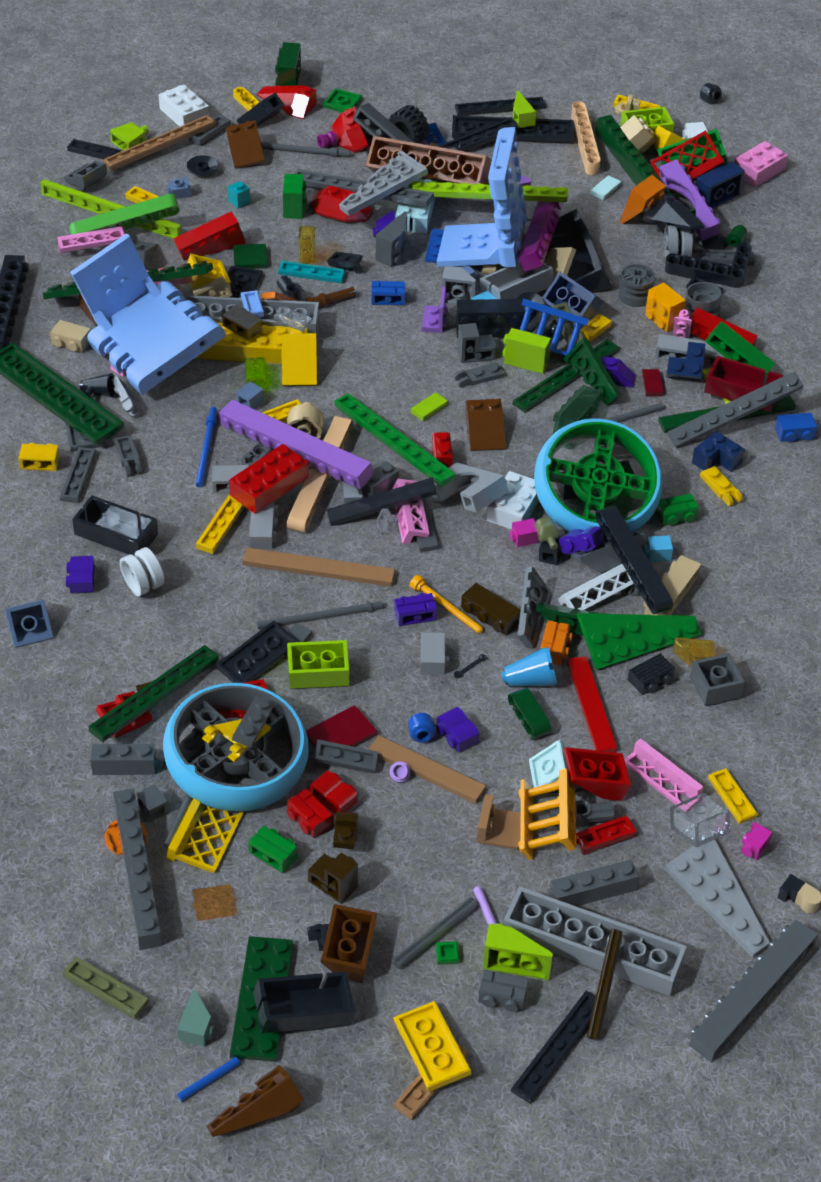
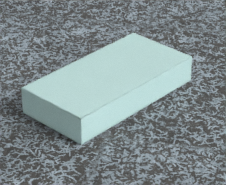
(605, 187)

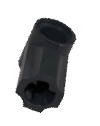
(289, 288)

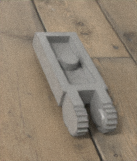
(126, 398)

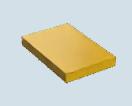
(299, 359)

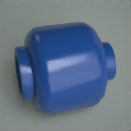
(421, 727)

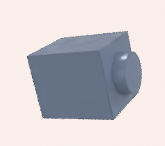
(250, 395)

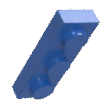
(434, 245)

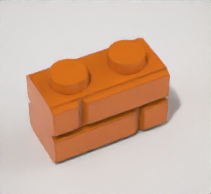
(556, 638)

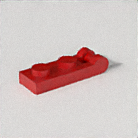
(605, 834)

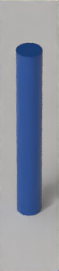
(208, 1079)

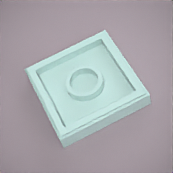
(547, 763)

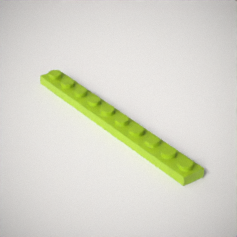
(482, 191)
(102, 206)

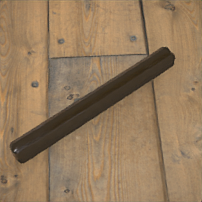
(604, 984)

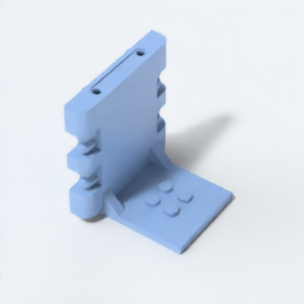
(495, 241)
(140, 323)

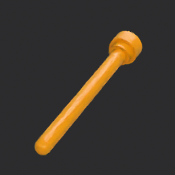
(418, 584)

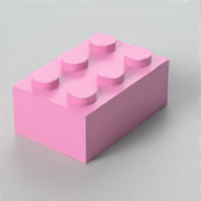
(761, 163)

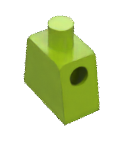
(128, 135)

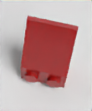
(599, 772)

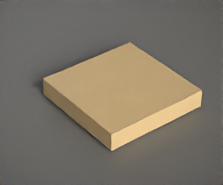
(560, 260)

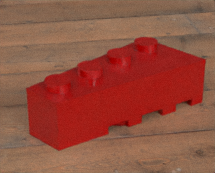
(210, 237)

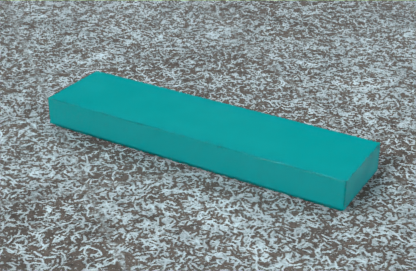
(311, 272)

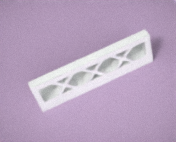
(593, 585)

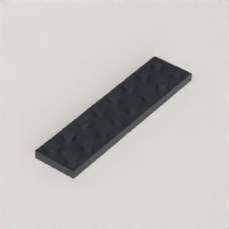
(543, 131)

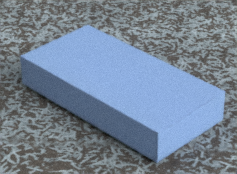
(252, 303)

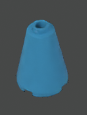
(531, 670)

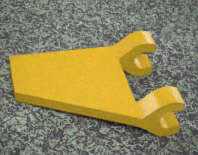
(227, 730)

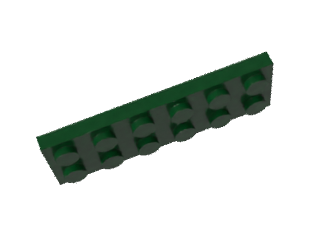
(263, 959)

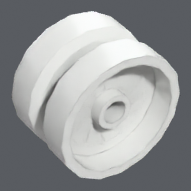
(142, 571)

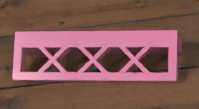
(89, 239)
(408, 520)
(664, 768)

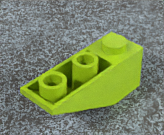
(523, 112)

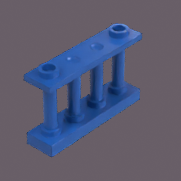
(563, 316)

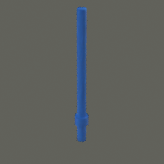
(211, 422)

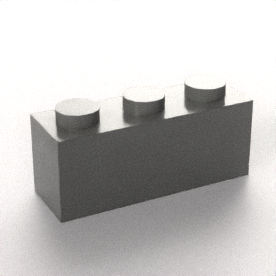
(123, 759)

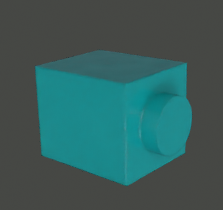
(239, 194)

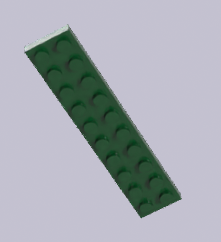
(167, 273)
(58, 395)

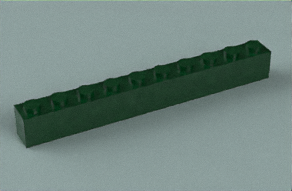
(625, 152)

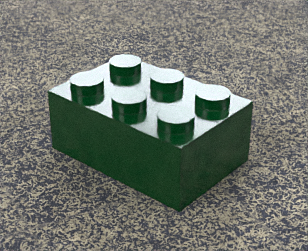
(288, 64)

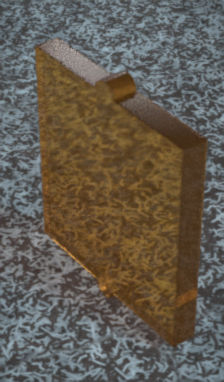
(213, 902)

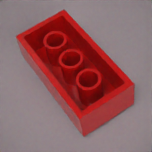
(269, 478)

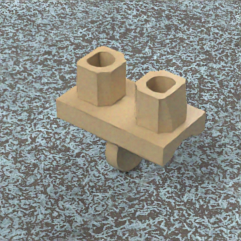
(631, 104)

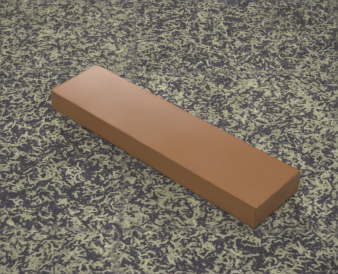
(417, 1095)

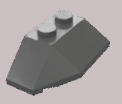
(603, 556)

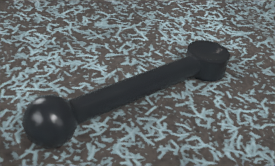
(457, 674)

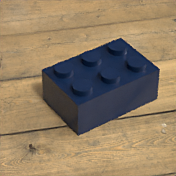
(721, 184)
(579, 299)

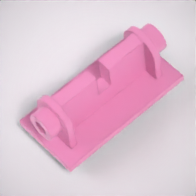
(682, 325)

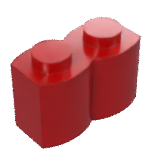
(333, 792)

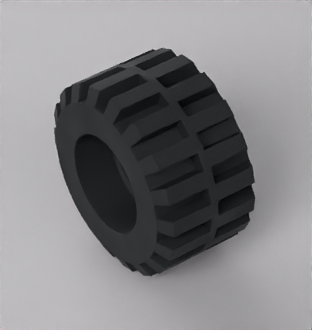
(411, 123)

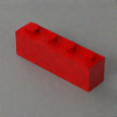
(704, 323)

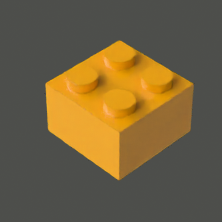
(663, 306)

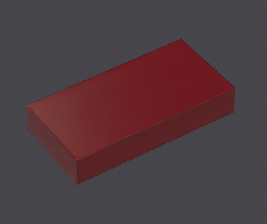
(652, 382)

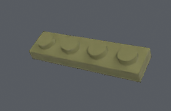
(105, 987)

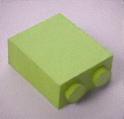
(526, 350)

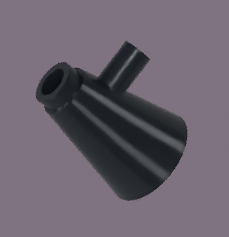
(99, 385)

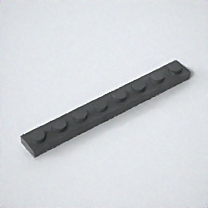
(735, 409)

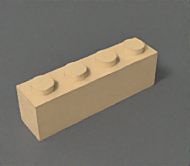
(678, 581)

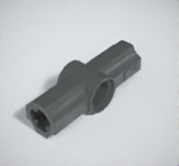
(589, 812)

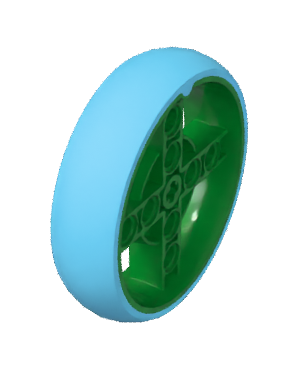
(605, 433)

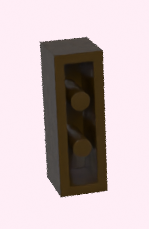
(490, 609)

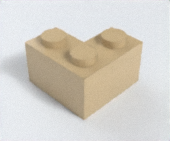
(638, 133)

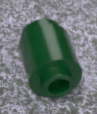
(737, 235)

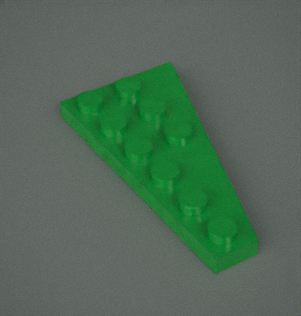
(624, 636)

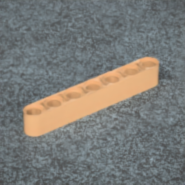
(585, 138)

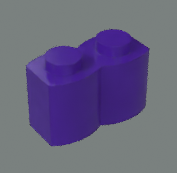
(581, 540)
(81, 574)
(457, 729)

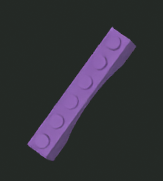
(675, 178)

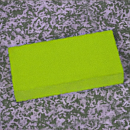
(429, 406)

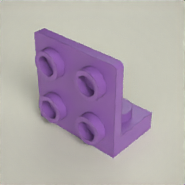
(434, 315)

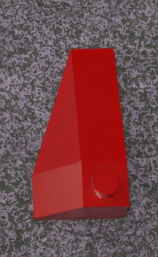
(297, 99)

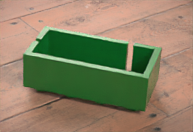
(715, 137)

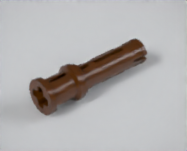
(325, 299)

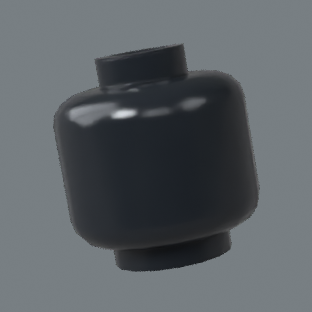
(710, 93)

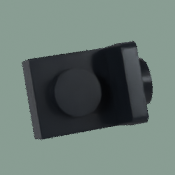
(319, 933)

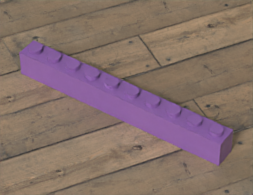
(317, 452)

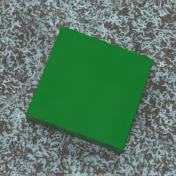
(342, 100)

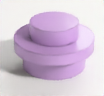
(400, 771)

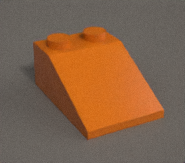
(643, 197)

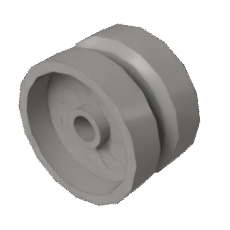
(677, 241)

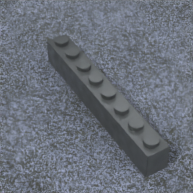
(137, 869)
(752, 991)

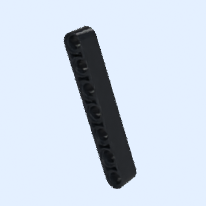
(634, 560)

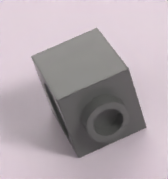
(152, 803)

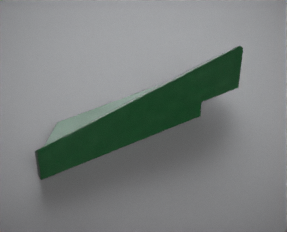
(562, 615)

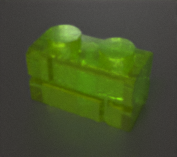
(257, 371)

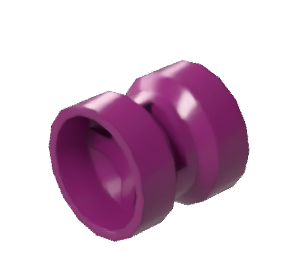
(326, 140)

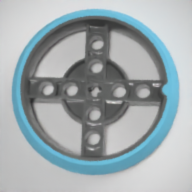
(198, 776)

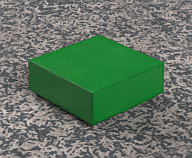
(447, 953)

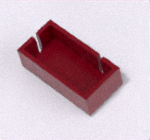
(735, 379)

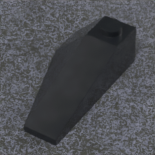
(673, 213)

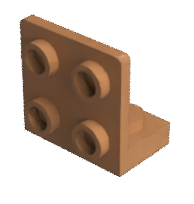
(498, 826)

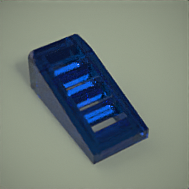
(433, 128)

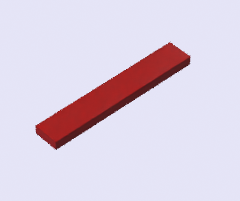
(591, 704)

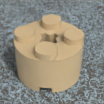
(306, 418)

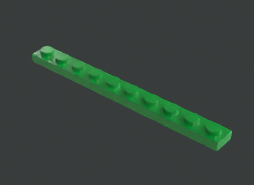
(395, 440)

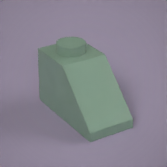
(195, 1023)

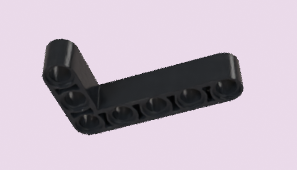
(712, 271)

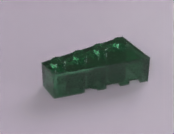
(578, 407)

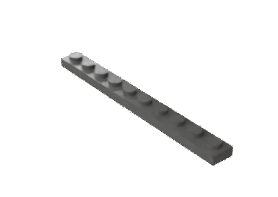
(403, 195)

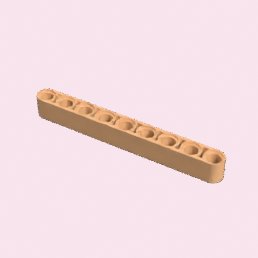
(317, 482)

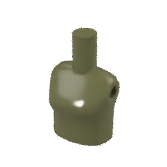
(547, 531)

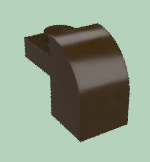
(345, 830)

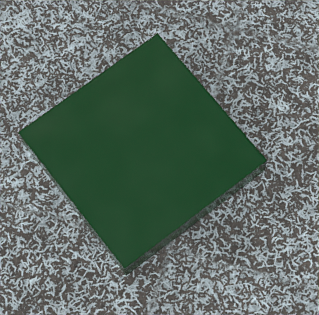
(250, 256)

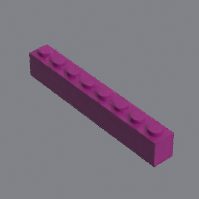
(539, 234)

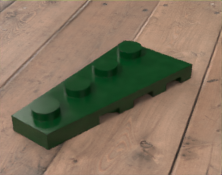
(590, 367)

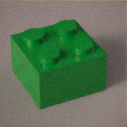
(294, 196)

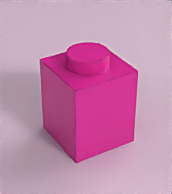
(524, 533)

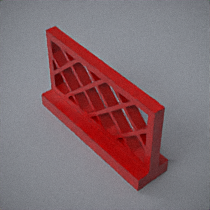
(706, 167)

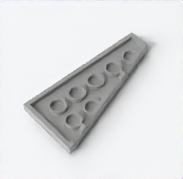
(385, 181)
(713, 886)

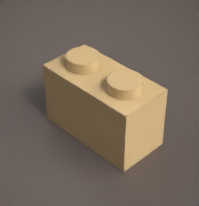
(70, 336)

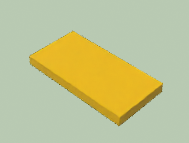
(432, 1046)

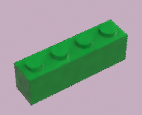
(736, 348)

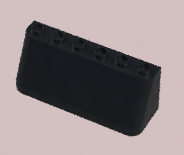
(586, 265)

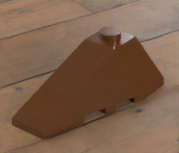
(272, 1098)

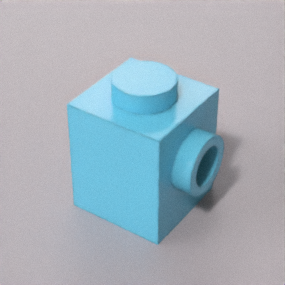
(658, 548)

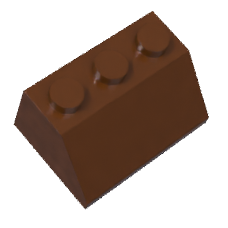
(349, 941)

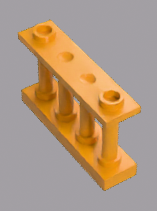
(565, 818)

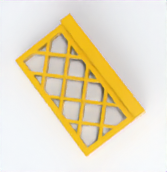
(188, 826)

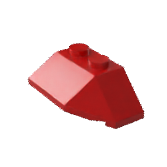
(349, 133)
(327, 204)

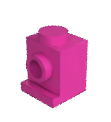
(756, 841)

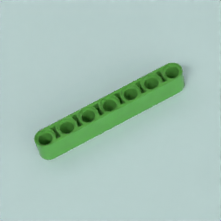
(130, 216)

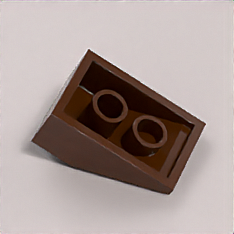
(245, 144)
(485, 424)

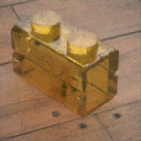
(307, 244)

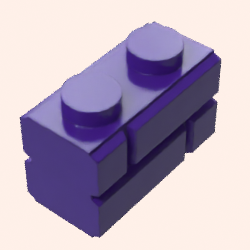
(415, 609)

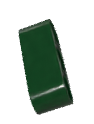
(530, 712)

